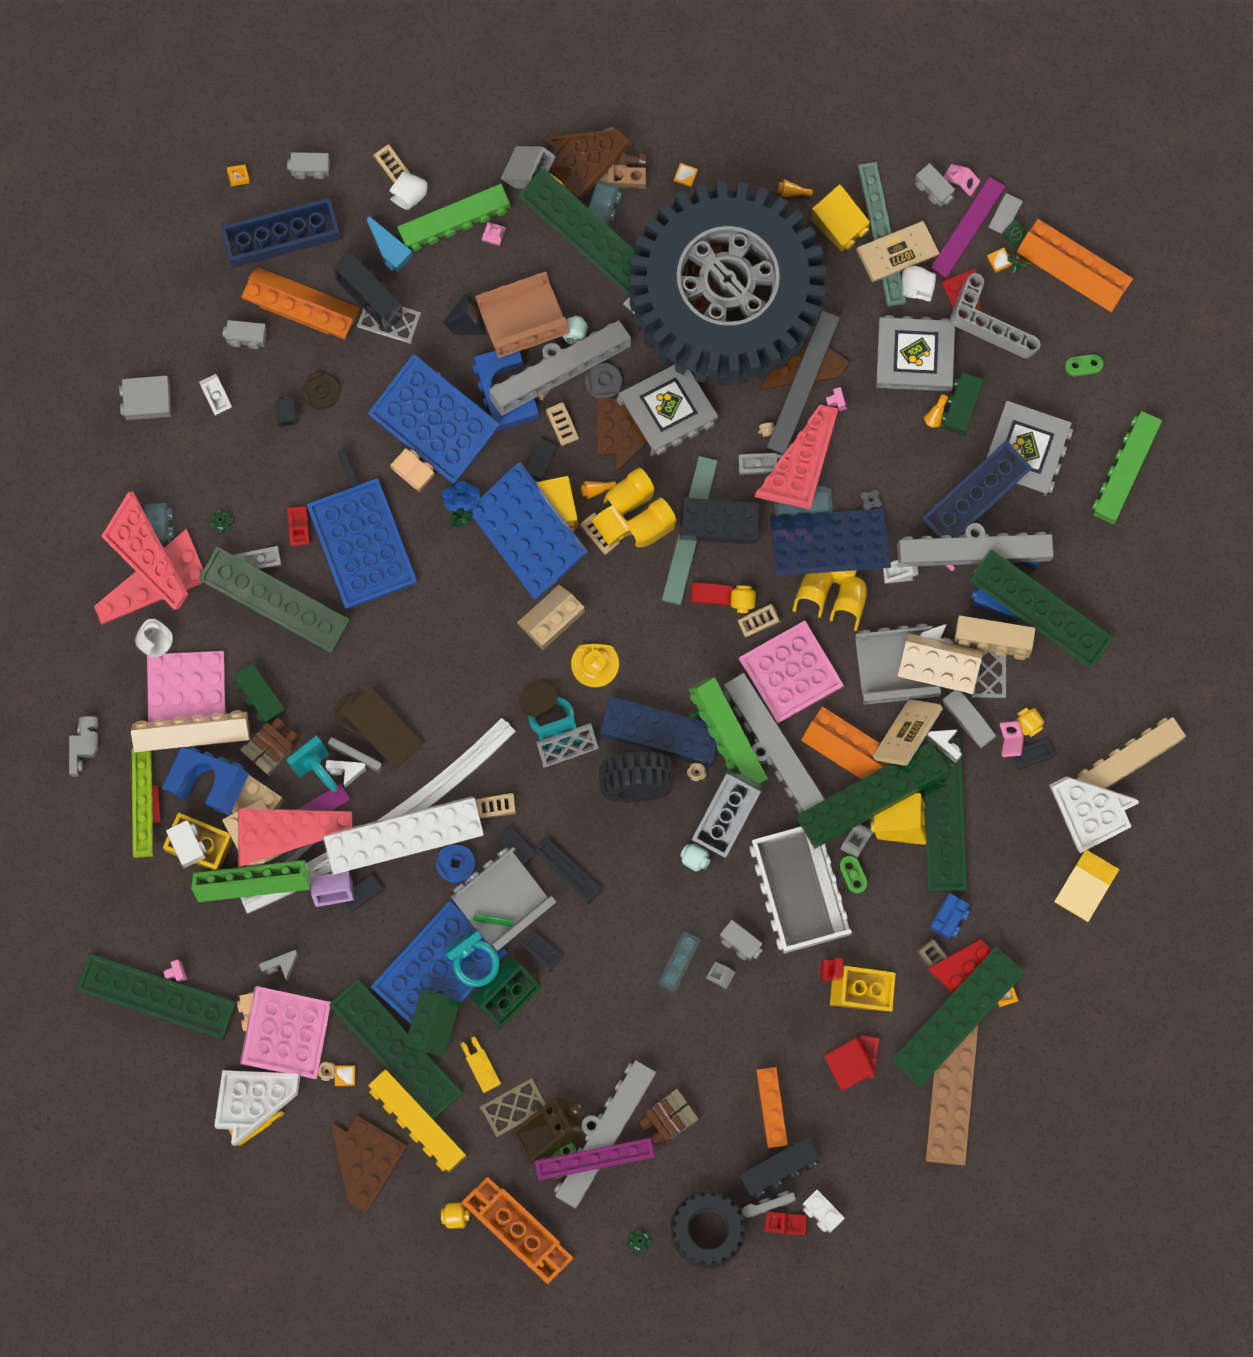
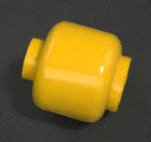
(743, 598)
(1030, 721)
(455, 1215)

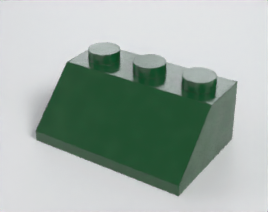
(506, 992)
(432, 1023)

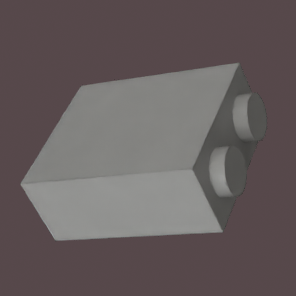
(525, 164)
(145, 397)

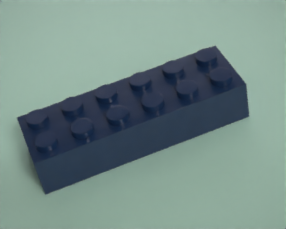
(280, 232)
(977, 492)
(658, 731)

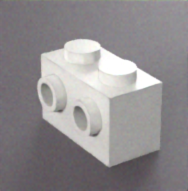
(185, 843)
(823, 1211)

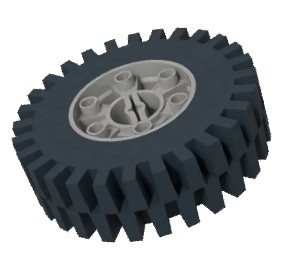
(745, 225)

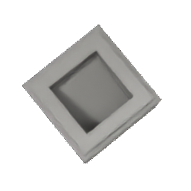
(720, 975)

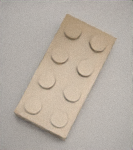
(994, 637)
(940, 663)

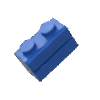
(949, 917)

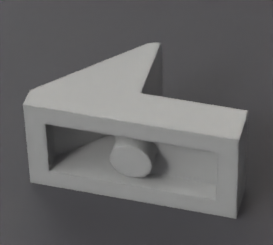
(284, 961)

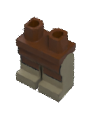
(269, 747)
(661, 1118)

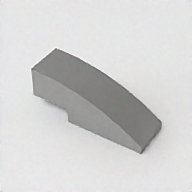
(968, 718)
(858, 838)

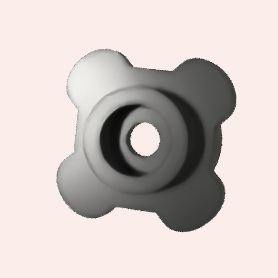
(867, 503)

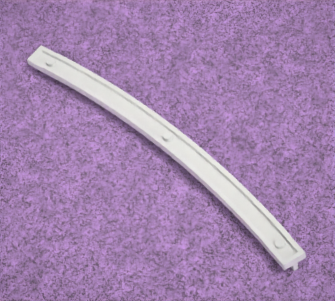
(420, 800)

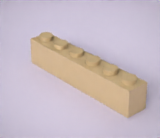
(190, 731)
(1134, 754)

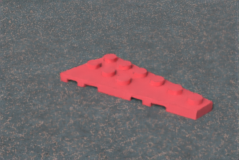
(801, 465)
(139, 546)
(137, 593)
(275, 832)

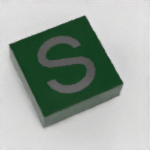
(1014, 233)

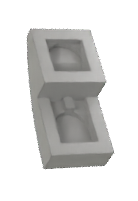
(1005, 213)

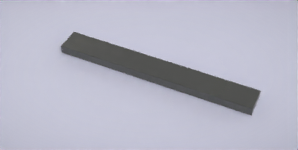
(803, 382)

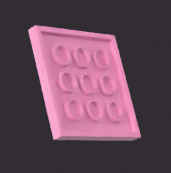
(791, 672)
(186, 685)
(285, 1032)

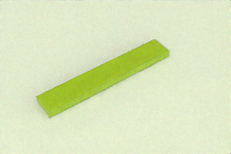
(142, 804)

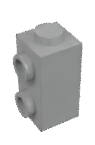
(309, 165)
(935, 186)
(245, 333)
(742, 941)

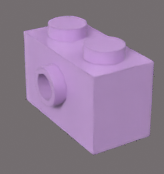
(326, 885)

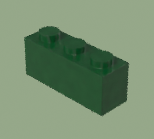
(962, 403)
(258, 694)

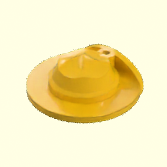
(595, 664)

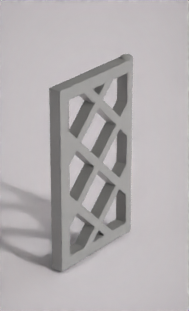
(393, 334)
(1002, 679)
(555, 740)

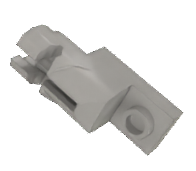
(83, 745)

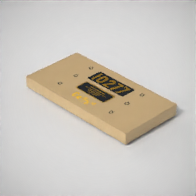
(897, 251)
(907, 732)

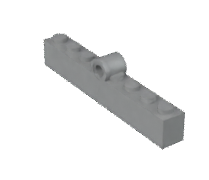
(559, 366)
(973, 549)
(773, 743)
(607, 1128)

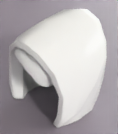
(409, 189)
(918, 279)
(153, 638)

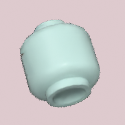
(577, 329)
(695, 857)

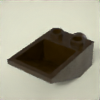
(549, 1129)

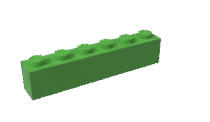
(454, 218)
(1127, 467)
(726, 730)
(251, 881)

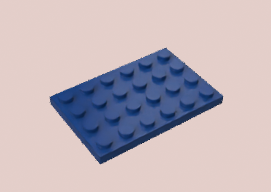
(434, 419)
(528, 531)
(362, 543)
(427, 968)

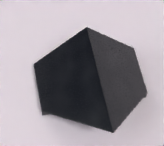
(465, 318)

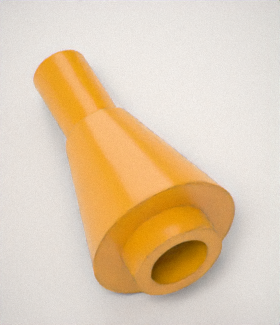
(789, 189)
(934, 416)
(592, 489)

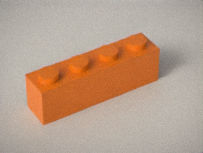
(771, 1108)

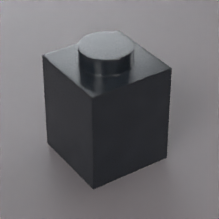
(285, 412)

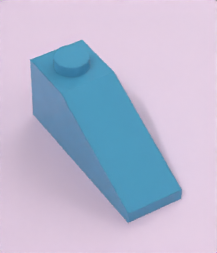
(391, 249)

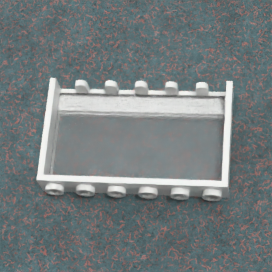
(799, 890)

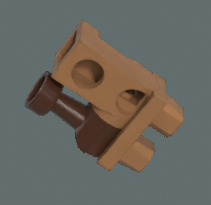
(627, 177)

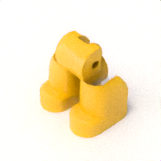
(626, 497)
(850, 596)

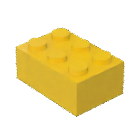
(214, 840)

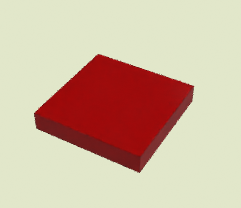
(849, 1064)

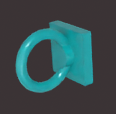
(557, 727)
(309, 759)
(466, 946)

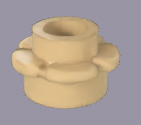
(766, 429)
(696, 766)
(326, 1076)

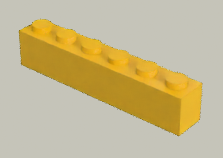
(417, 1121)

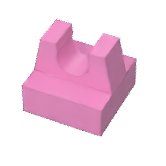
(493, 233)
(837, 400)
(175, 972)

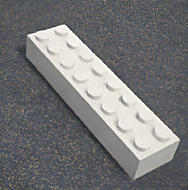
(402, 835)

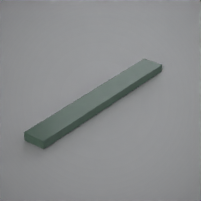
(880, 225)
(685, 548)

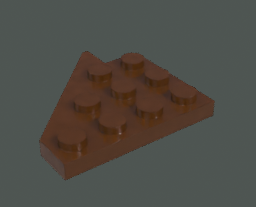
(586, 157)
(831, 368)
(617, 432)
(365, 1160)

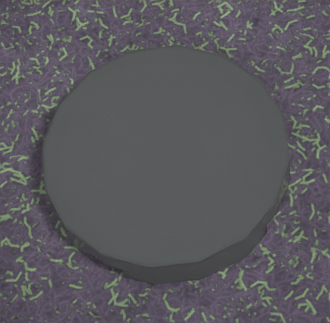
(606, 386)

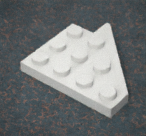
(1091, 811)
(251, 1099)

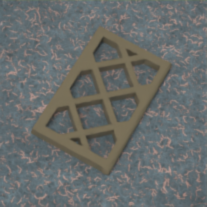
(498, 1100)

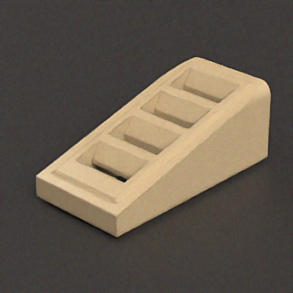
(387, 148)
(561, 407)
(584, 525)
(776, 619)
(510, 797)

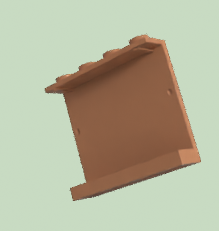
(522, 314)

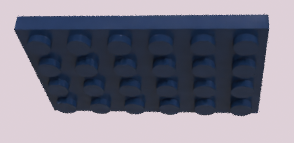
(830, 542)

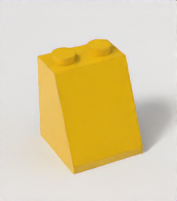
(840, 218)
(560, 495)
(902, 822)

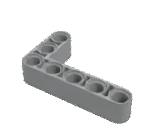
(989, 323)

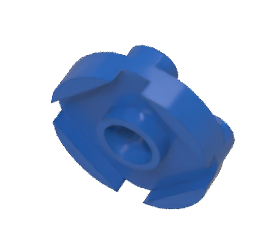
(461, 496)
(445, 859)

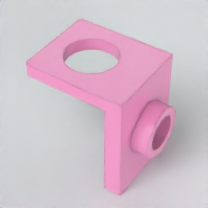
(959, 176)
(1012, 741)

